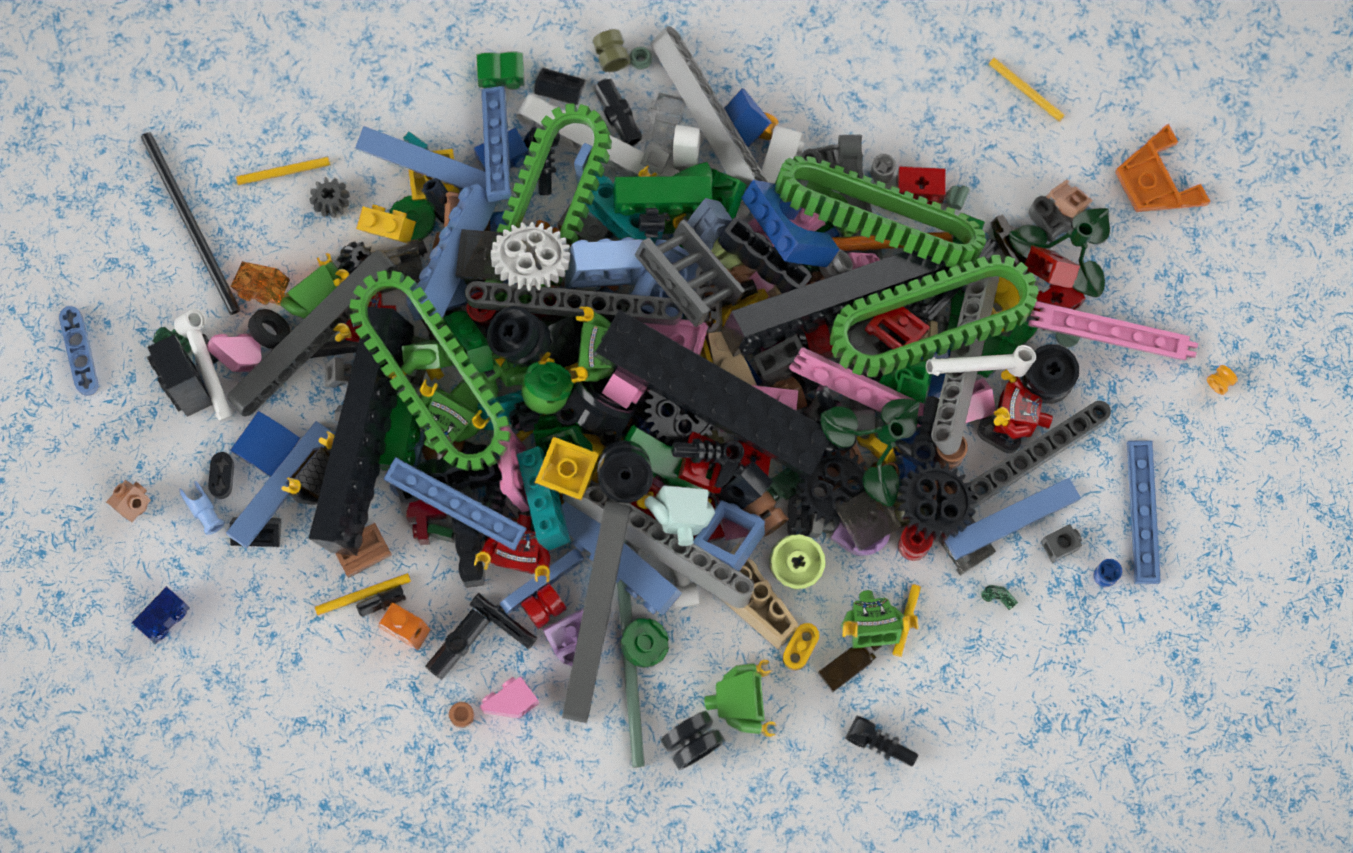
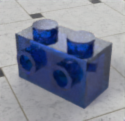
(161, 615)

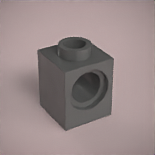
(1052, 547)

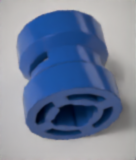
(1111, 569)

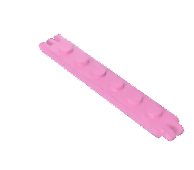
(1112, 331)
(844, 381)

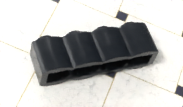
(759, 254)
(450, 474)
(467, 547)

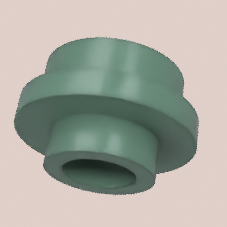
(640, 52)

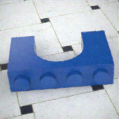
(790, 240)

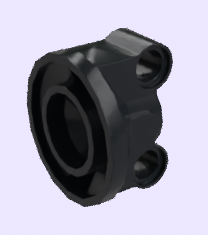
(596, 411)

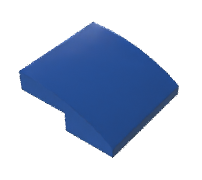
(265, 443)

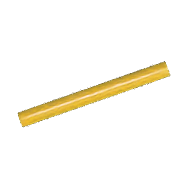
(1026, 89)
(283, 170)
(362, 594)

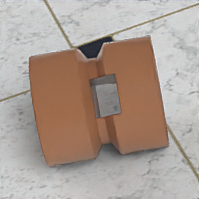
(954, 459)
(762, 507)

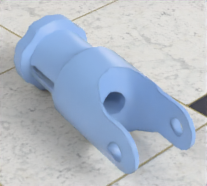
(203, 510)

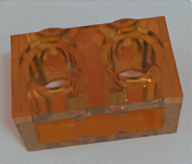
(260, 283)

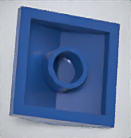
(747, 117)

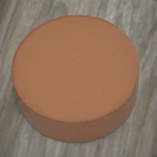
(461, 714)

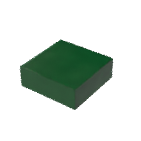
(441, 532)

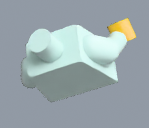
(680, 511)

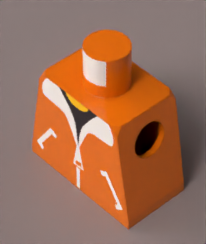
(404, 626)

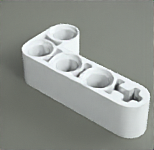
(686, 147)

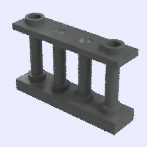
(676, 286)

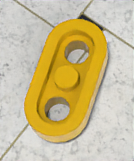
(801, 647)

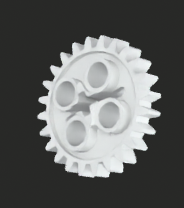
(524, 250)

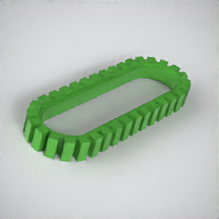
(535, 165)
(870, 223)
(927, 288)
(425, 309)

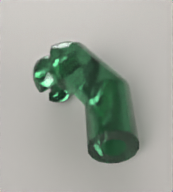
(1001, 593)

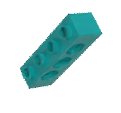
(618, 224)
(543, 502)

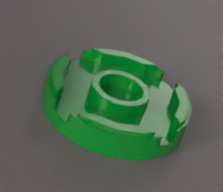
(418, 211)
(548, 381)
(644, 642)

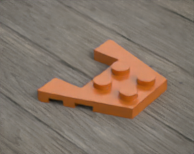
(1149, 182)

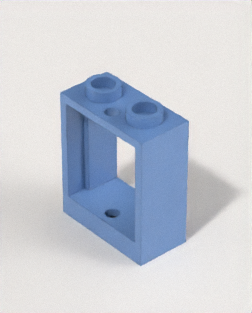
(735, 514)

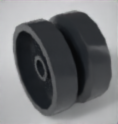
(518, 336)
(1064, 370)
(612, 474)
(691, 737)

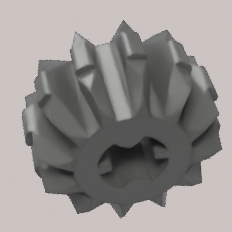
(327, 205)

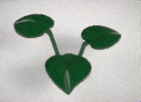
(1087, 227)
(900, 422)

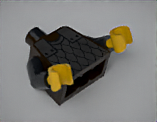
(308, 478)

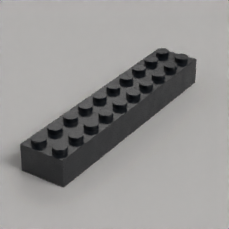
(820, 302)
(712, 394)
(359, 440)

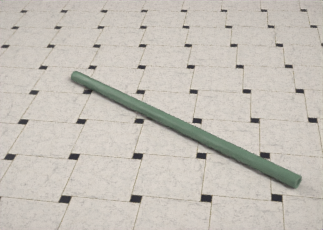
(631, 683)

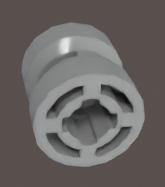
(885, 164)
(840, 264)

